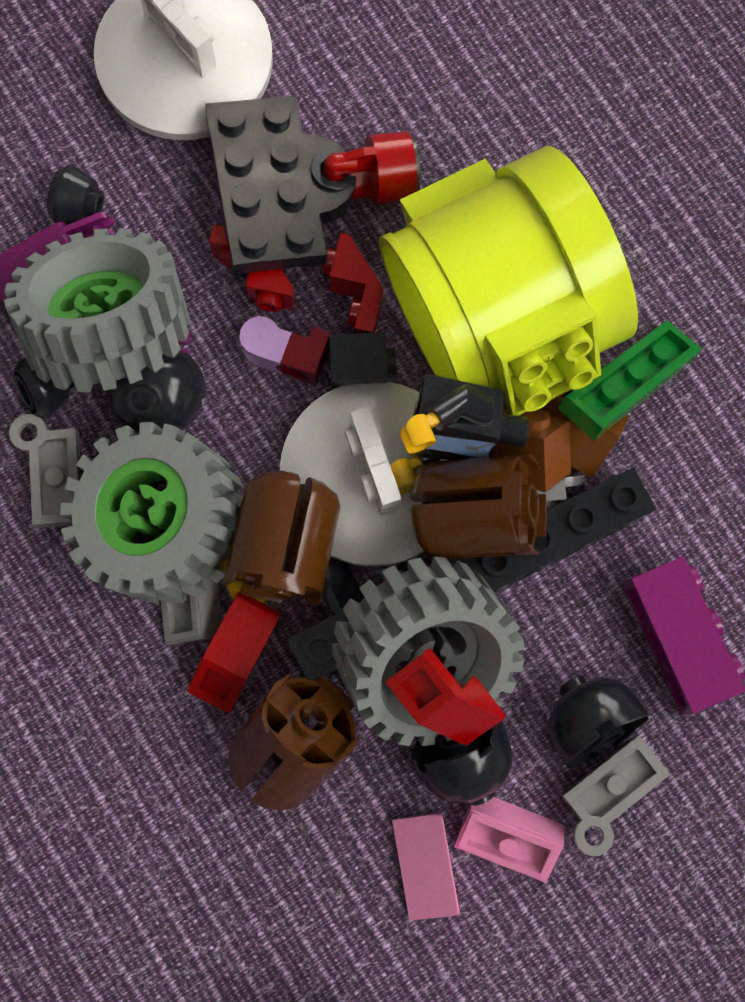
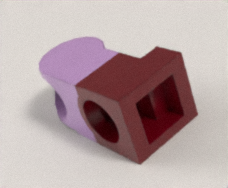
(285, 351)

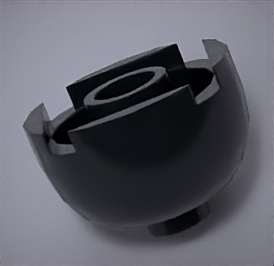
(167, 396)
(593, 717)
(465, 772)

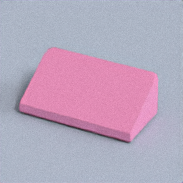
(512, 838)
(425, 866)

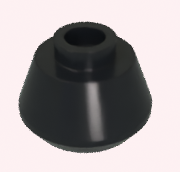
(73, 196)
(39, 397)

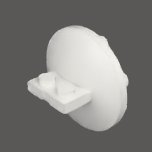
(175, 56)
(349, 445)

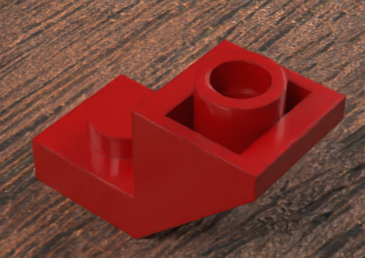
(353, 277)
(267, 289)
(233, 652)
(441, 703)

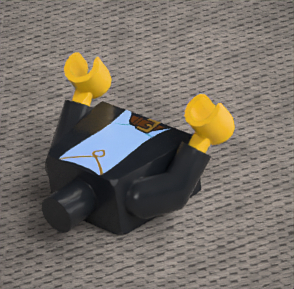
(455, 423)

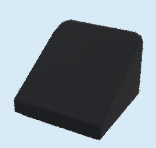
(340, 587)

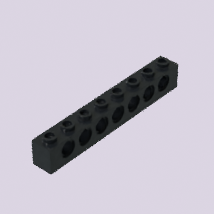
(568, 530)

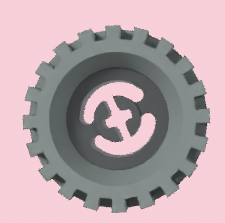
(404, 620)

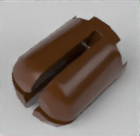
(478, 507)
(283, 538)
(279, 730)

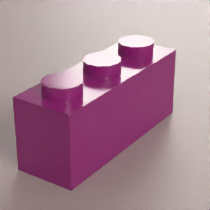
(685, 636)

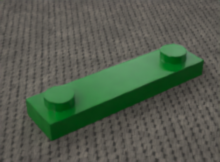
(629, 380)

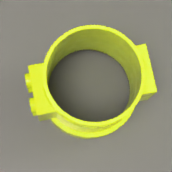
(512, 278)

